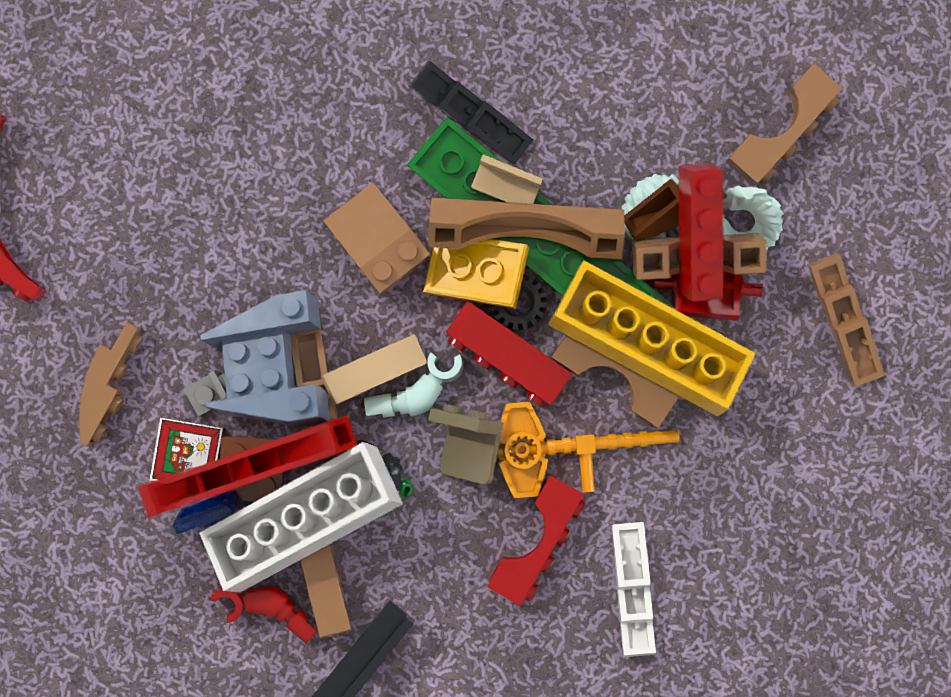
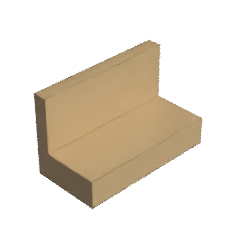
(505, 182)

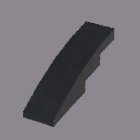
(471, 112)

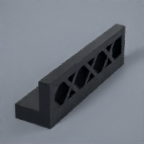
(367, 653)

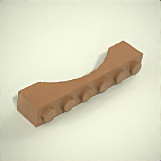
(586, 229)

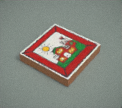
(184, 446)

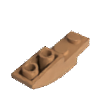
(98, 395)

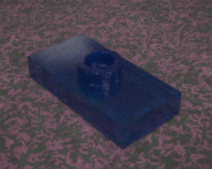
(206, 512)

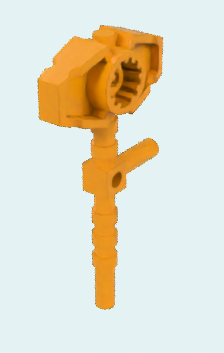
(524, 449)

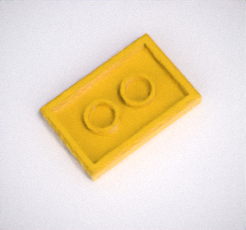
(479, 272)

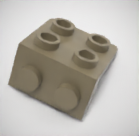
(469, 443)

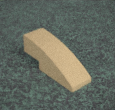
(374, 369)

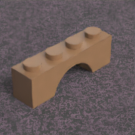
(810, 96)
(660, 256)
(647, 397)

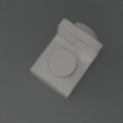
(206, 390)

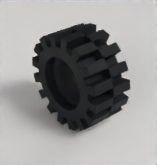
(529, 318)

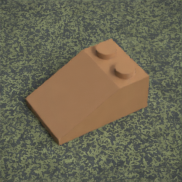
(377, 238)

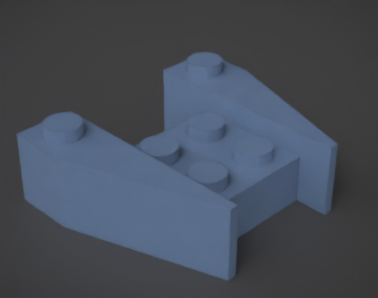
(262, 366)

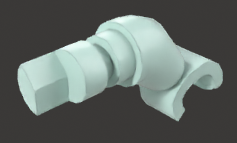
(419, 396)

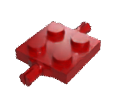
(722, 309)

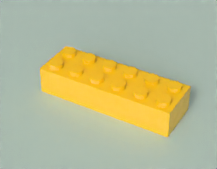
(652, 339)

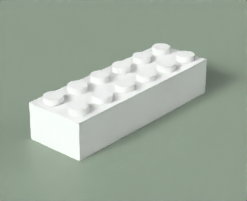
(300, 518)

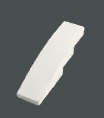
(633, 589)

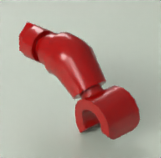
(270, 602)

